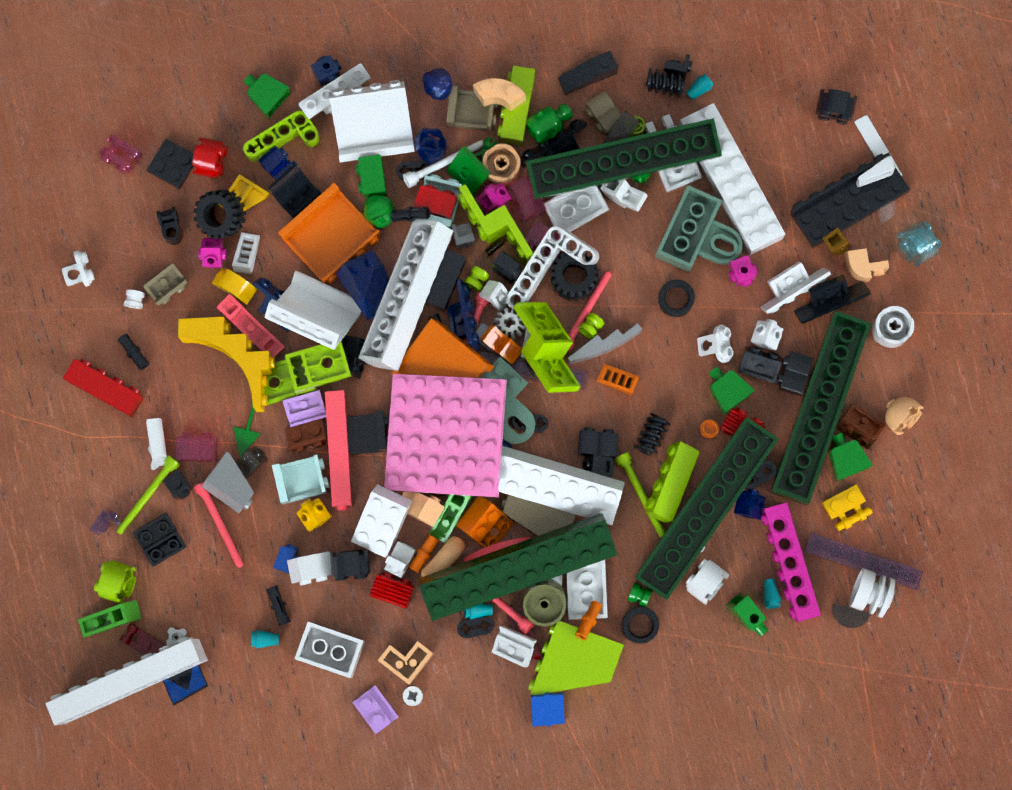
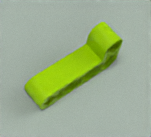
(279, 139)

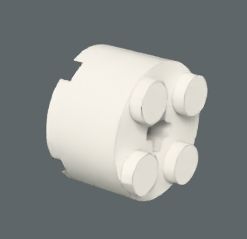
(902, 322)
(707, 581)

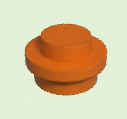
(709, 428)

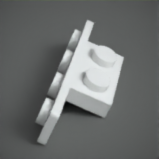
(320, 99)
(792, 283)

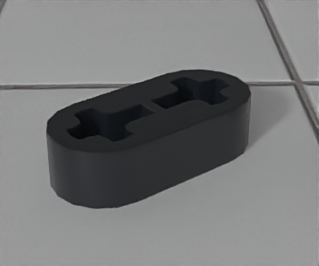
(411, 166)
(536, 417)
(474, 622)

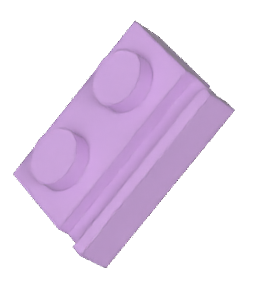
(304, 408)
(375, 709)

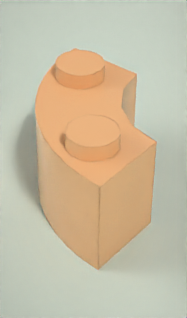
(499, 92)
(423, 508)

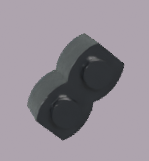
(507, 267)
(795, 373)
(597, 443)

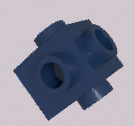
(326, 69)

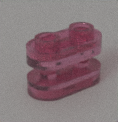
(122, 165)

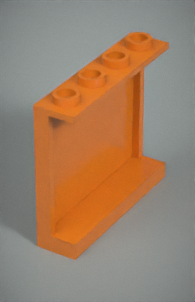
(329, 234)
(442, 353)

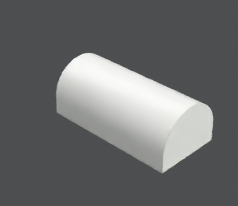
(156, 438)

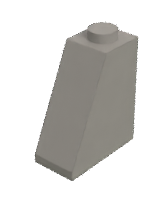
(229, 484)

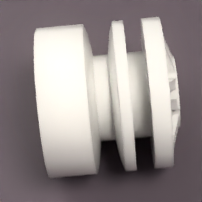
(874, 593)

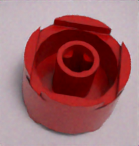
(209, 158)

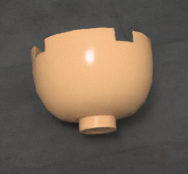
(902, 413)

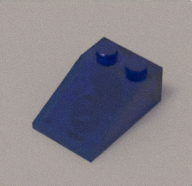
(365, 282)

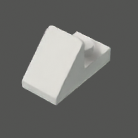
(495, 294)

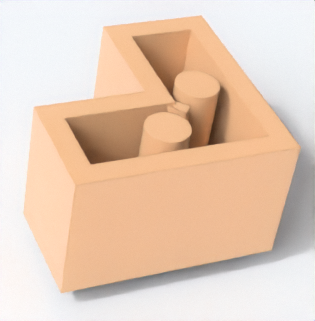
(406, 666)

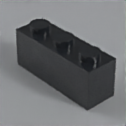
(445, 280)

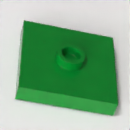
(468, 170)

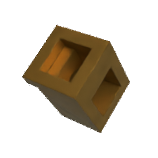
(839, 244)

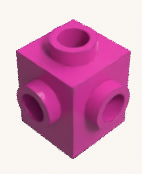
(494, 197)
(212, 252)
(742, 265)

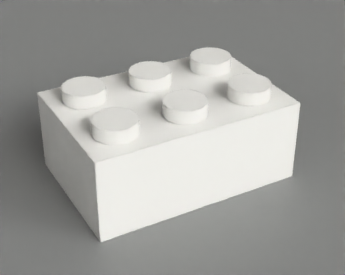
(381, 521)
(329, 650)

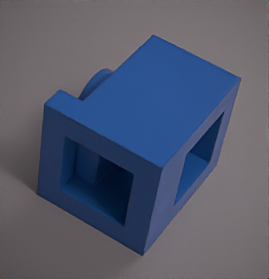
(285, 553)

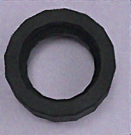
(678, 284)
(640, 610)

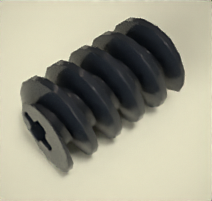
(665, 83)
(651, 434)

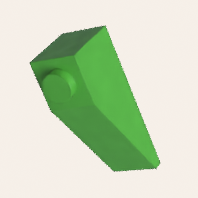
(450, 516)
(110, 618)

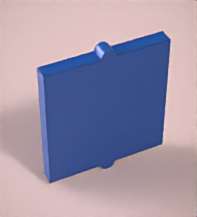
(547, 709)

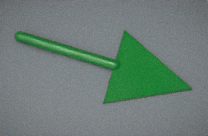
(245, 437)

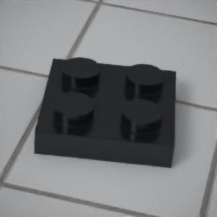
(171, 164)

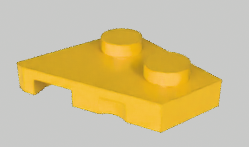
(248, 191)

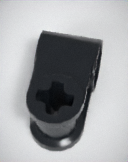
(170, 222)

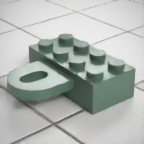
(695, 231)
(513, 406)

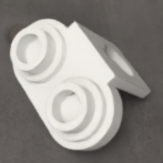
(85, 276)
(720, 344)

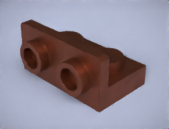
(860, 426)
(306, 435)

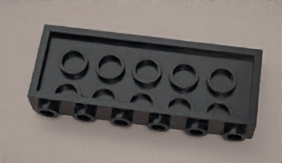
(845, 204)

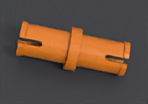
(423, 553)
(588, 620)

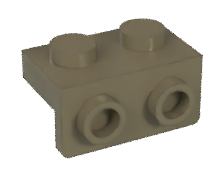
(165, 284)

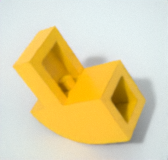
(234, 285)

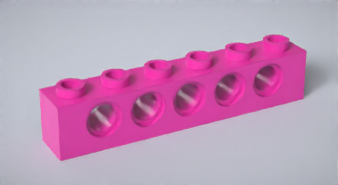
(805, 589)

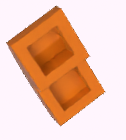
(501, 344)

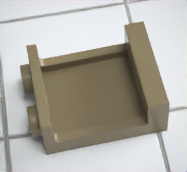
(468, 112)

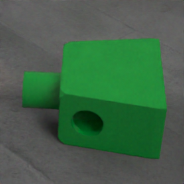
(266, 93)
(728, 389)
(847, 458)
(742, 608)

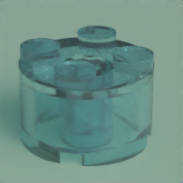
(918, 243)

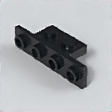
(559, 144)
(829, 297)

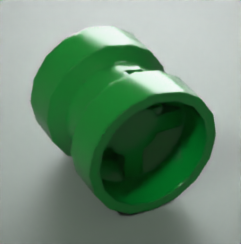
(639, 594)

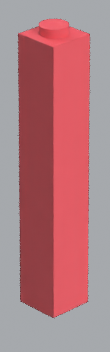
(338, 450)

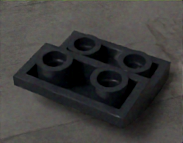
(159, 539)

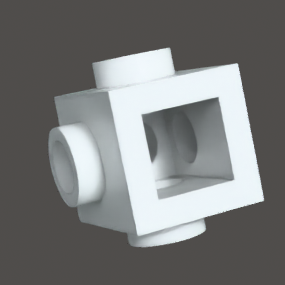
(767, 334)

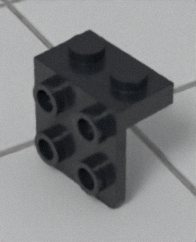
(294, 191)
(367, 433)

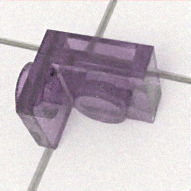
(102, 522)

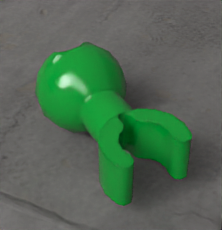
(486, 145)

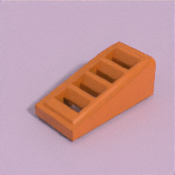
(621, 388)

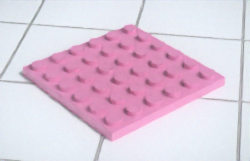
(445, 435)

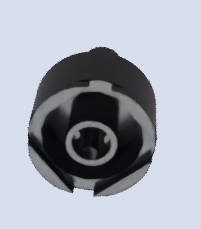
(836, 106)
(350, 564)

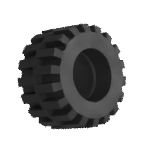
(206, 217)
(573, 291)

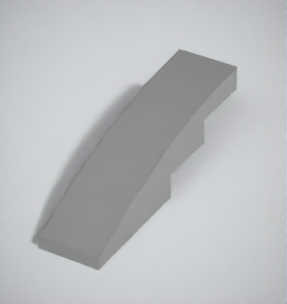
(599, 347)

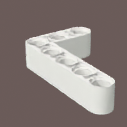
(545, 262)

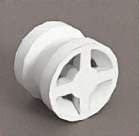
(134, 299)
(412, 696)

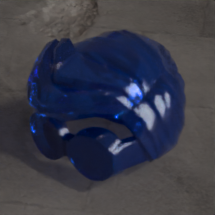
(437, 83)
(428, 148)

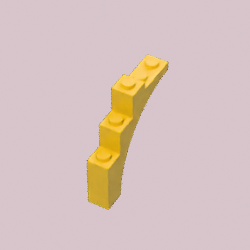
(216, 334)

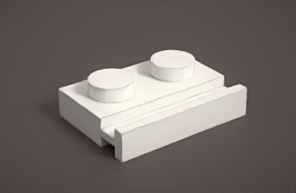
(514, 646)

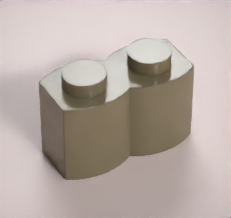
(603, 112)

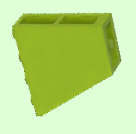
(574, 662)

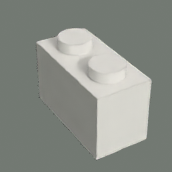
(310, 567)

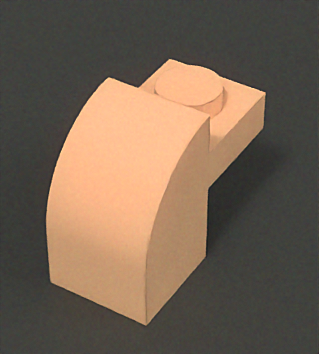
(860, 268)

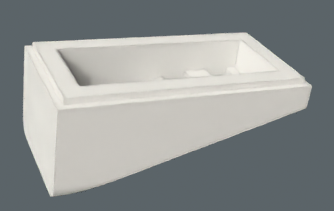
(879, 171)
(245, 265)

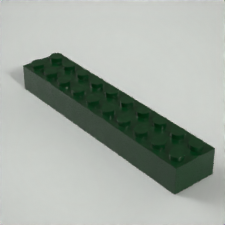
(623, 159)
(820, 408)
(706, 508)
(517, 567)

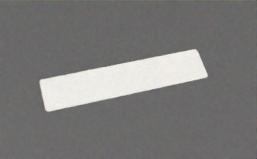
(872, 138)

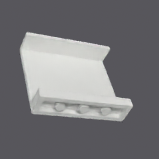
(371, 120)
(314, 310)

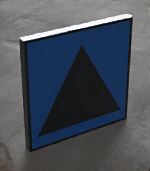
(185, 684)

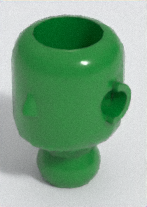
(547, 122)

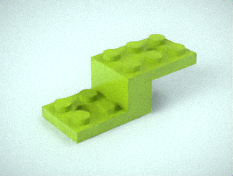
(495, 225)
(547, 347)
(304, 372)

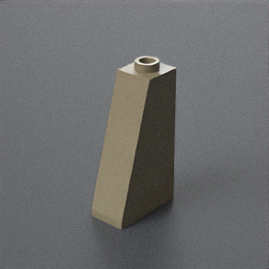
(535, 516)

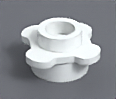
(172, 633)

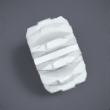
(505, 319)

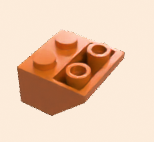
(484, 523)

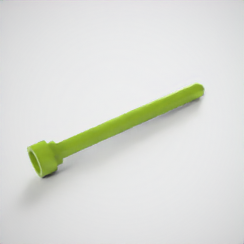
(625, 462)
(169, 465)

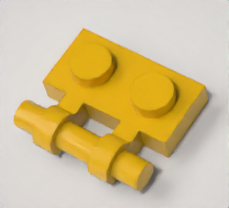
(844, 502)

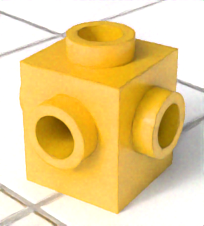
(313, 514)

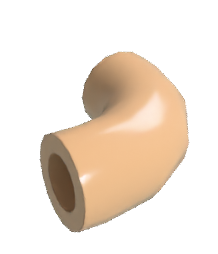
(445, 557)

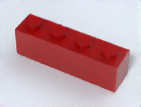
(102, 387)

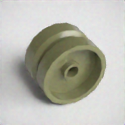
(541, 613)

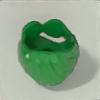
(378, 210)

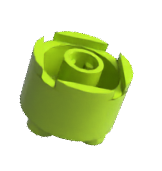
(115, 581)

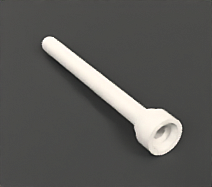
(412, 178)

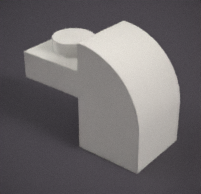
(624, 195)
(400, 559)

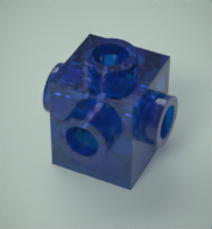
(750, 504)

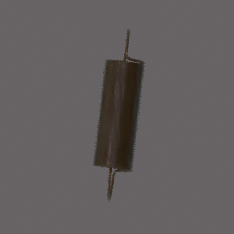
(495, 246)

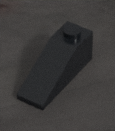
(589, 72)

